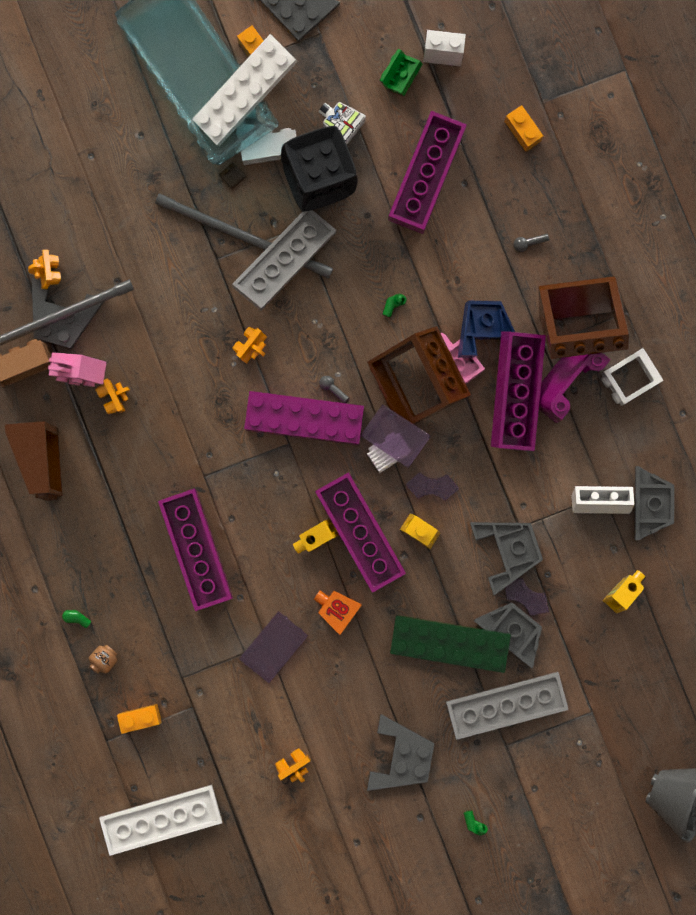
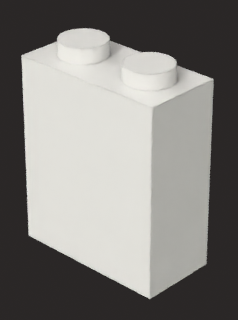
(444, 48)

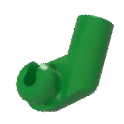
(393, 302)
(74, 616)

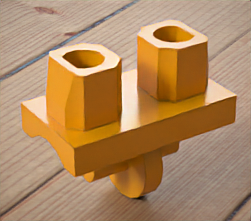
(42, 269)
(252, 347)
(108, 389)
(285, 770)

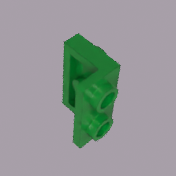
(400, 73)

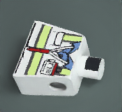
(344, 117)

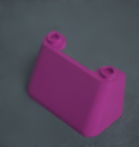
(561, 376)

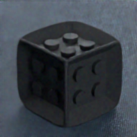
(319, 168)

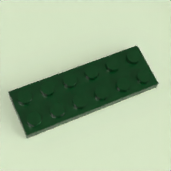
(450, 643)

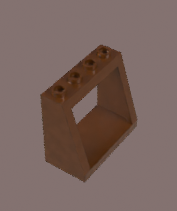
(582, 299)
(438, 366)
(38, 457)

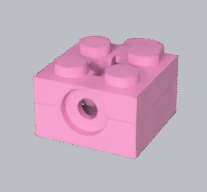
(468, 367)
(77, 369)

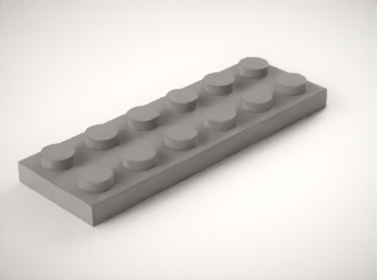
(284, 259)
(507, 705)

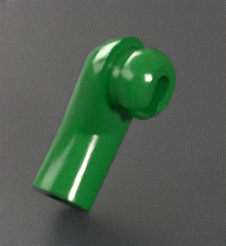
(474, 826)

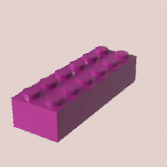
(427, 172)
(518, 391)
(304, 418)
(360, 532)
(195, 549)

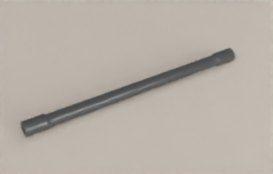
(171, 204)
(117, 290)

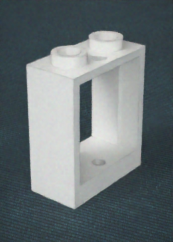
(646, 365)

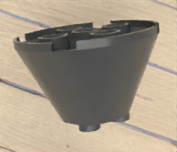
(675, 800)

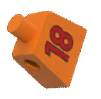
(337, 609)

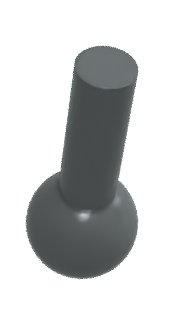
(521, 243)
(327, 383)

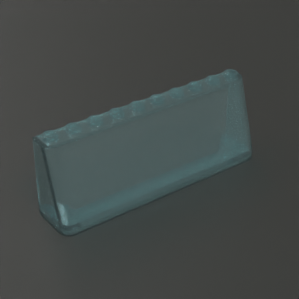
(190, 66)

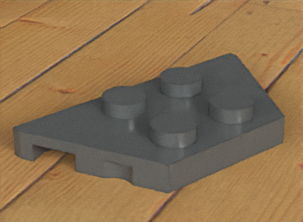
(652, 503)
(523, 630)

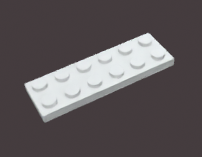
(244, 90)
(160, 820)

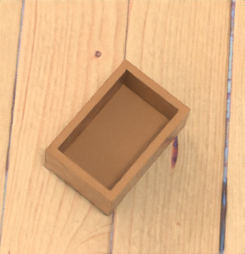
(24, 362)

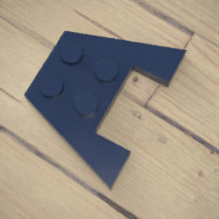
(482, 322)

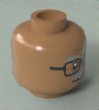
(102, 659)

